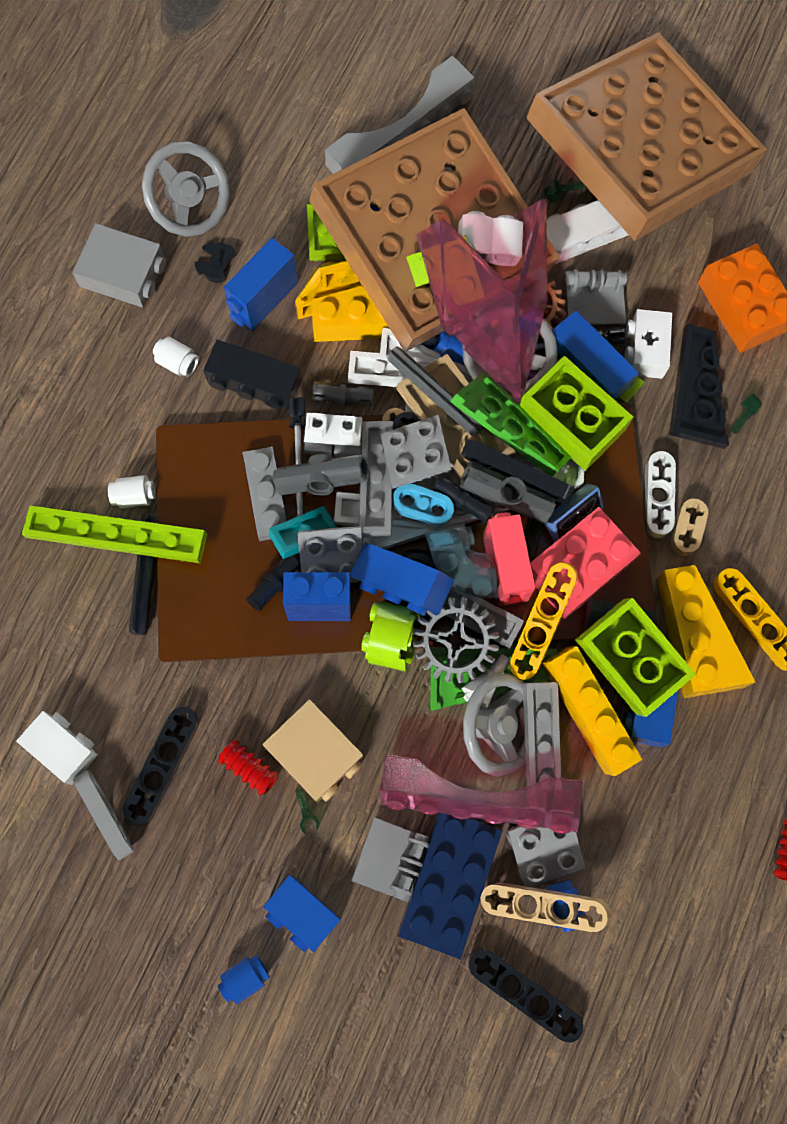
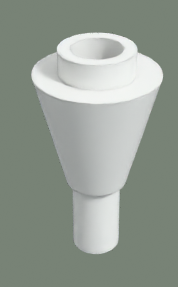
(497, 668)

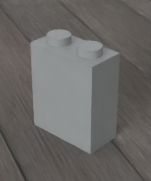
(119, 265)

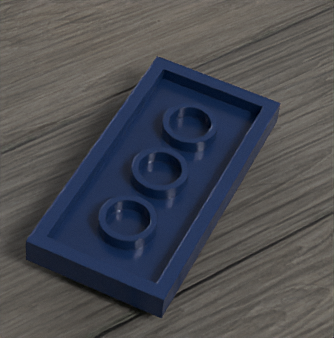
(449, 884)

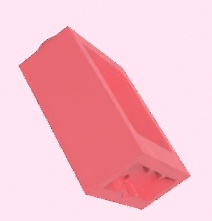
(509, 553)

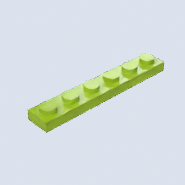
(115, 534)

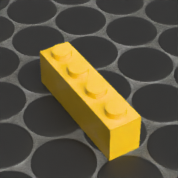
(591, 711)

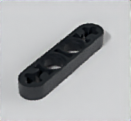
(511, 467)
(157, 763)
(526, 992)

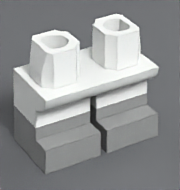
(329, 430)

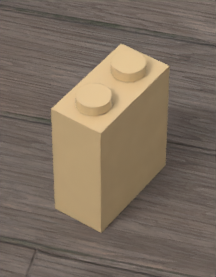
(314, 752)

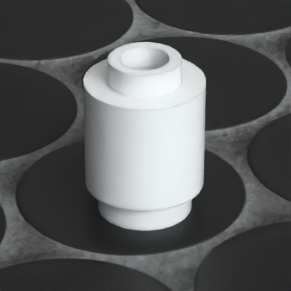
(175, 356)
(131, 492)

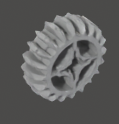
(450, 666)

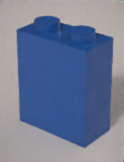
(261, 285)
(317, 596)

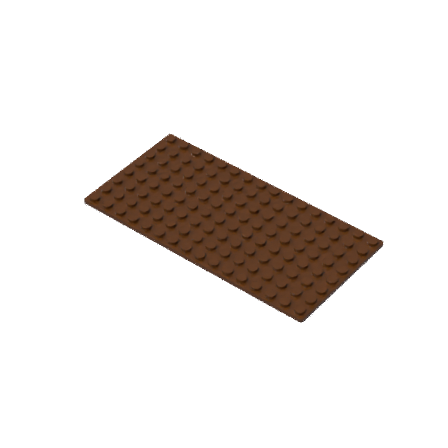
(207, 489)

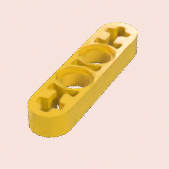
(546, 622)
(753, 623)

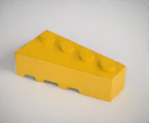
(347, 316)
(700, 634)

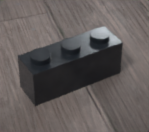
(252, 375)

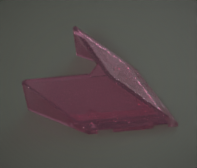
(487, 314)

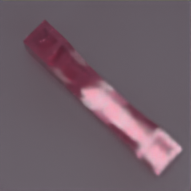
(547, 804)

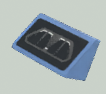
(569, 515)

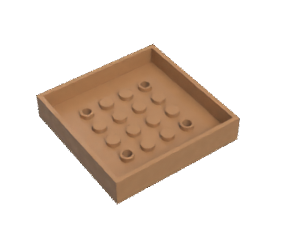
(645, 134)
(412, 194)

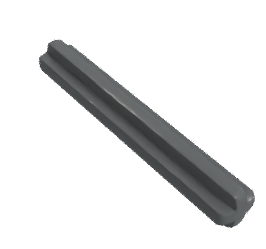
(432, 389)

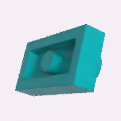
(285, 534)

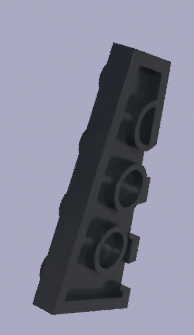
(697, 398)

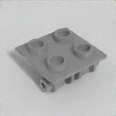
(597, 296)
(416, 452)
(330, 549)
(544, 854)
(390, 859)

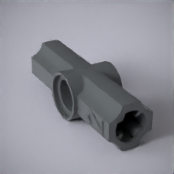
(321, 474)
(524, 500)

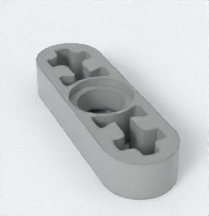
(103, 815)

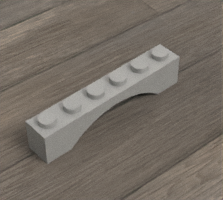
(448, 88)

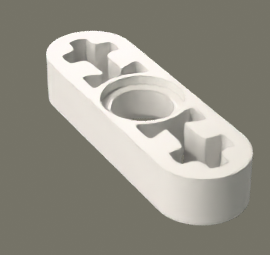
(651, 474)

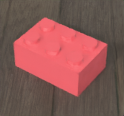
(597, 553)

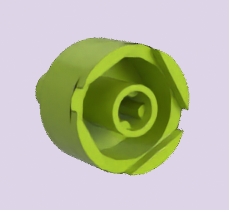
(391, 636)

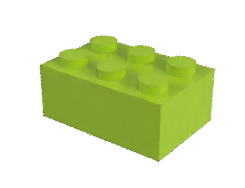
(576, 412)
(635, 657)

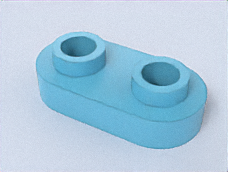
(424, 502)

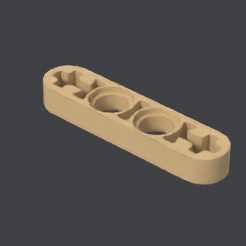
(545, 901)

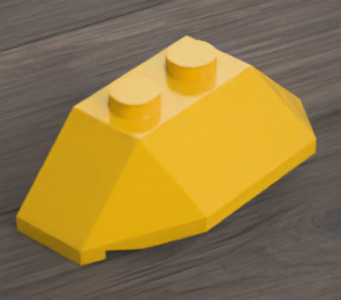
(325, 280)

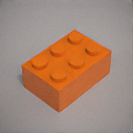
(746, 297)

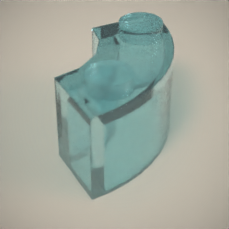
(471, 571)

